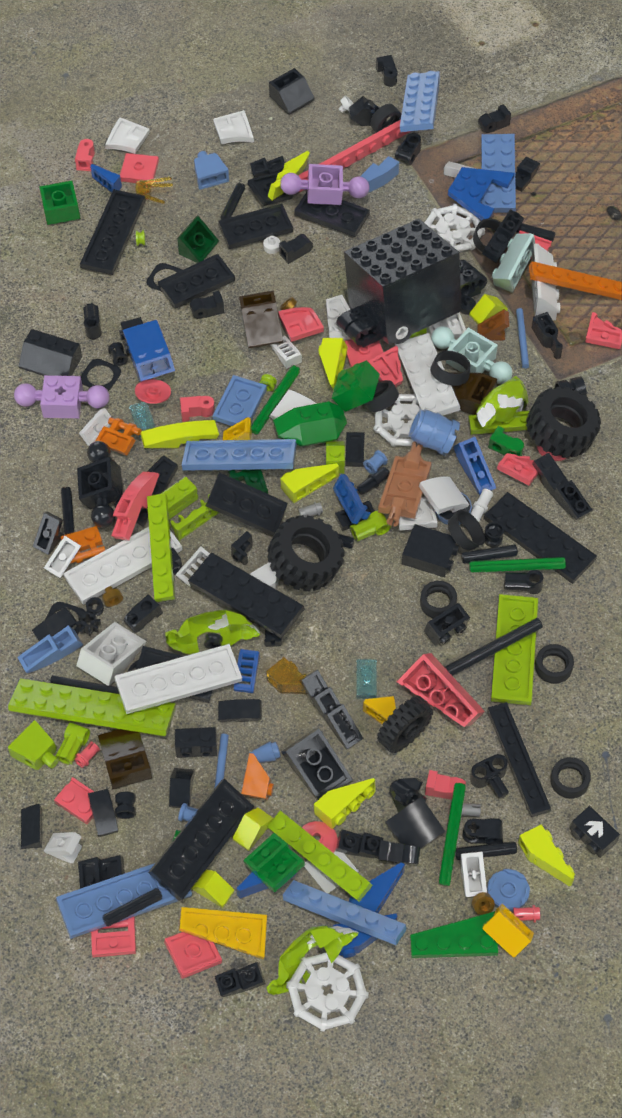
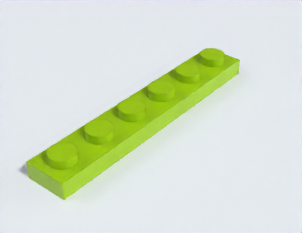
(160, 547)
(320, 856)

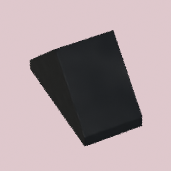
(181, 787)

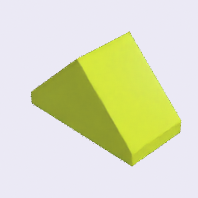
(486, 308)
(252, 828)
(213, 888)

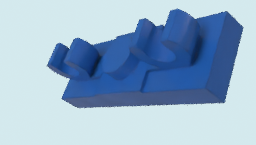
(350, 499)

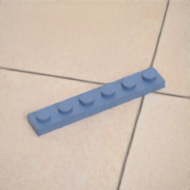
(344, 912)

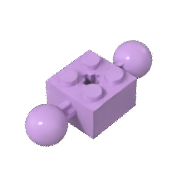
(324, 184)
(61, 396)

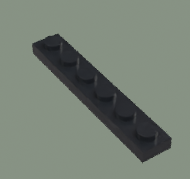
(519, 760)

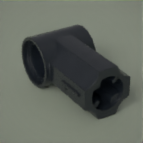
(92, 321)
(523, 581)

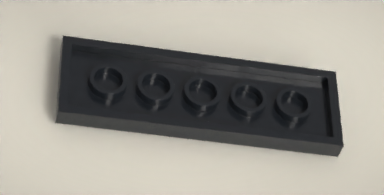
(112, 232)
(540, 536)
(246, 595)
(201, 840)

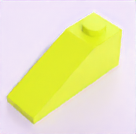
(333, 356)
(304, 481)

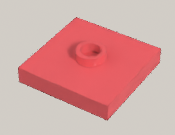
(138, 167)
(358, 354)
(192, 953)

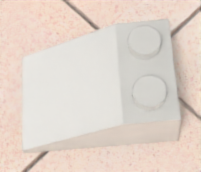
(110, 653)

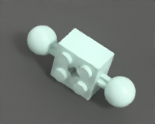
(476, 348)

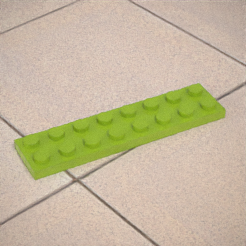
(88, 707)

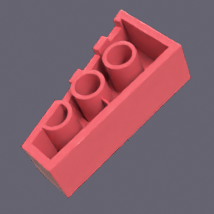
(440, 689)

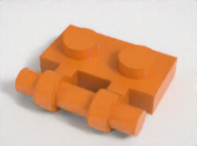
(116, 440)
(87, 539)

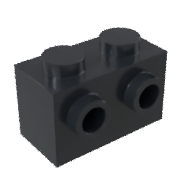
(447, 624)
(196, 742)

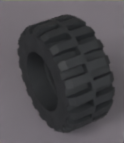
(555, 436)
(297, 571)

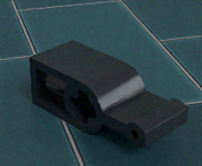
(547, 333)

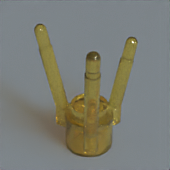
(143, 187)

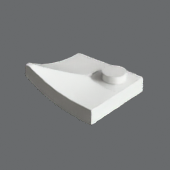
(233, 128)
(126, 136)

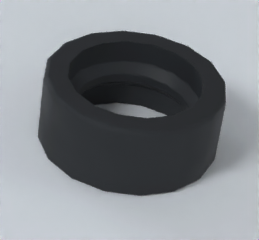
(382, 114)
(383, 397)
(437, 586)
(554, 650)
(572, 763)

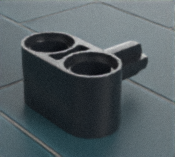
(492, 775)

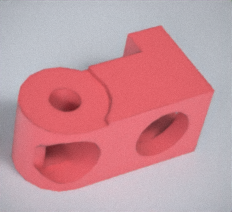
(85, 155)
(196, 406)
(441, 785)

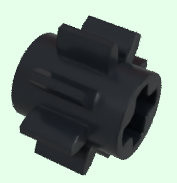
(88, 628)

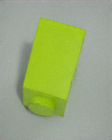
(336, 454)

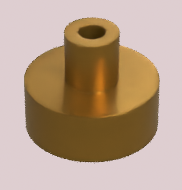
(288, 304)
(112, 597)
(483, 903)

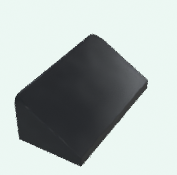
(31, 827)

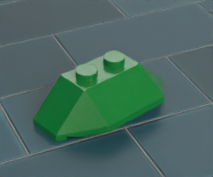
(311, 423)

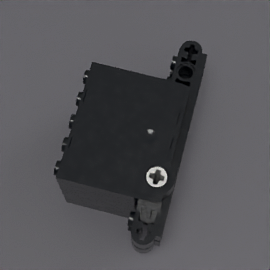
(404, 284)

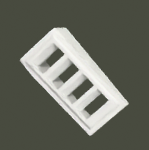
(294, 359)
(201, 552)

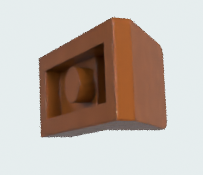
(495, 326)

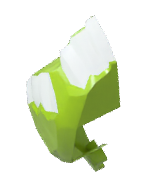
(502, 402)
(229, 624)
(324, 936)

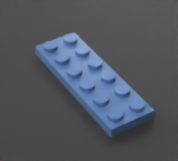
(420, 101)
(499, 155)
(239, 454)
(85, 907)

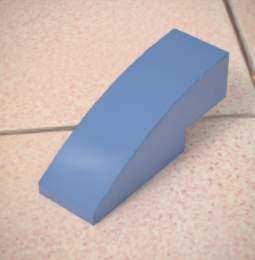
(380, 175)
(50, 650)

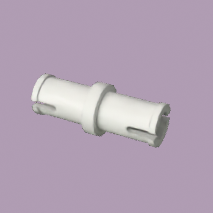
(481, 504)

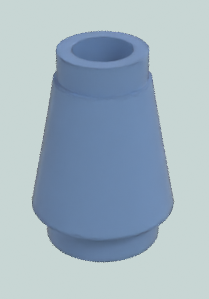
(267, 752)

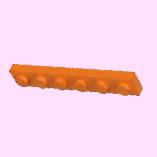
(575, 280)

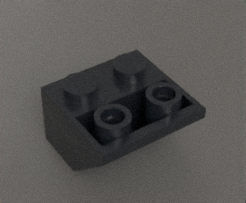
(290, 91)

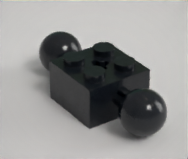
(100, 484)

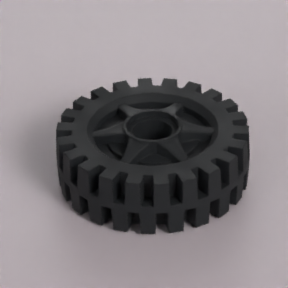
(405, 724)

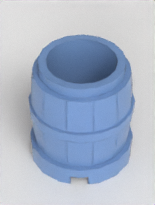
(434, 431)

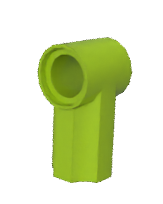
(373, 525)
(74, 738)

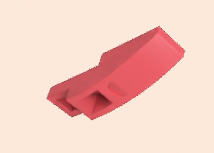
(131, 503)

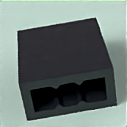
(430, 551)

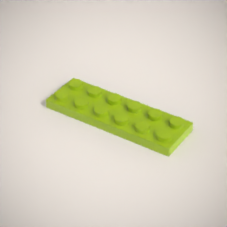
(514, 664)

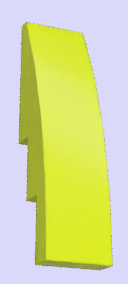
(295, 166)
(175, 434)

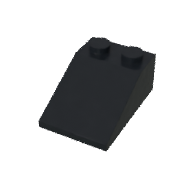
(316, 764)

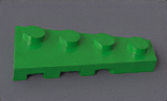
(456, 939)

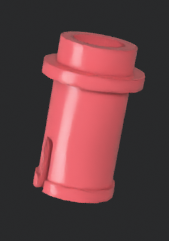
(83, 758)
(527, 913)

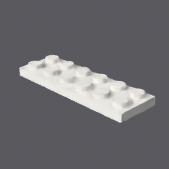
(417, 357)
(113, 566)
(178, 678)

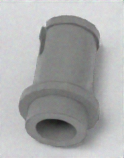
(311, 510)
(471, 810)

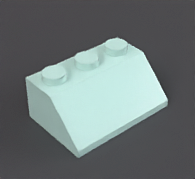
(514, 261)

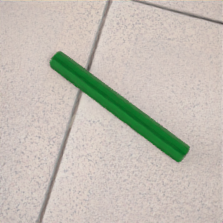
(274, 400)
(517, 564)
(452, 834)

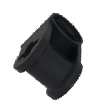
(409, 148)
(485, 831)

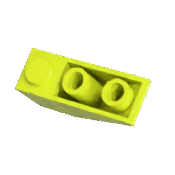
(340, 802)
(541, 851)

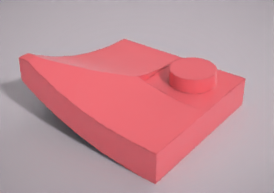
(300, 322)

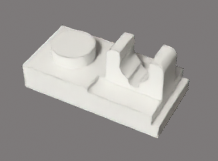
(94, 426)

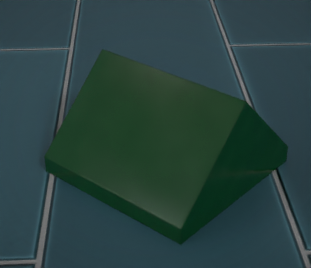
(196, 241)

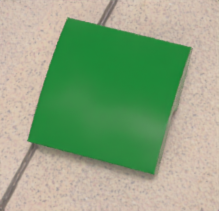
(274, 862)

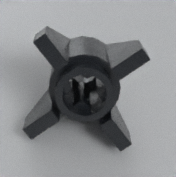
(405, 792)

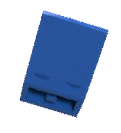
(148, 350)

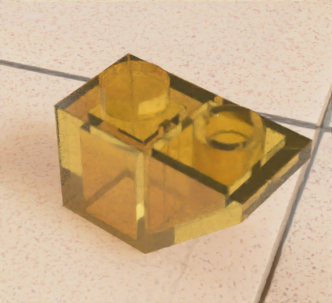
(285, 677)

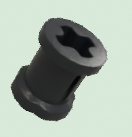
(117, 354)

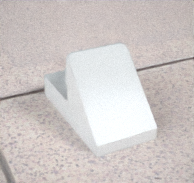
(64, 846)

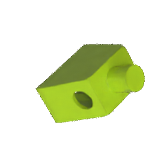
(34, 748)

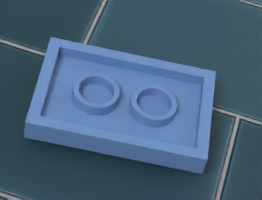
(239, 401)

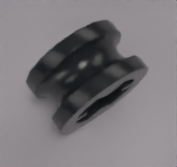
(99, 609)
(213, 640)

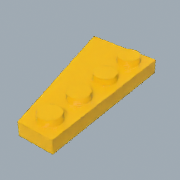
(230, 929)

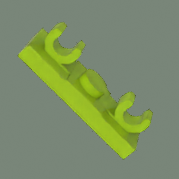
(193, 521)

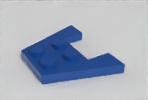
(472, 185)

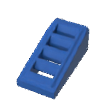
(106, 178)
(251, 659)

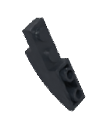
(503, 235)
(561, 489)

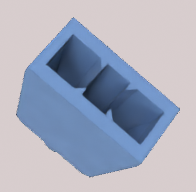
(210, 170)

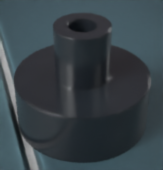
(467, 305)

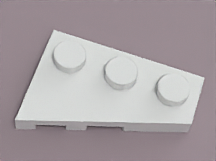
(335, 307)

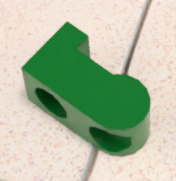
(505, 444)

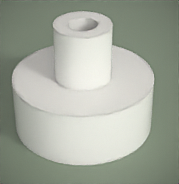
(346, 103)
(271, 245)

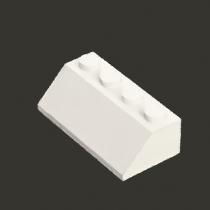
(544, 294)

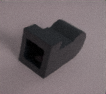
(388, 68)
(495, 120)
(295, 248)
(207, 306)
(142, 613)
(399, 853)

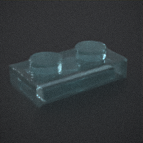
(142, 416)
(366, 679)

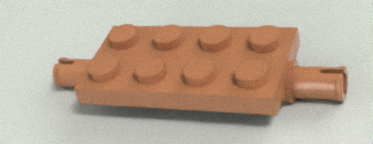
(402, 488)

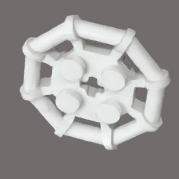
(453, 221)
(395, 422)
(332, 1002)

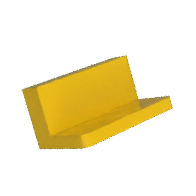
(508, 931)

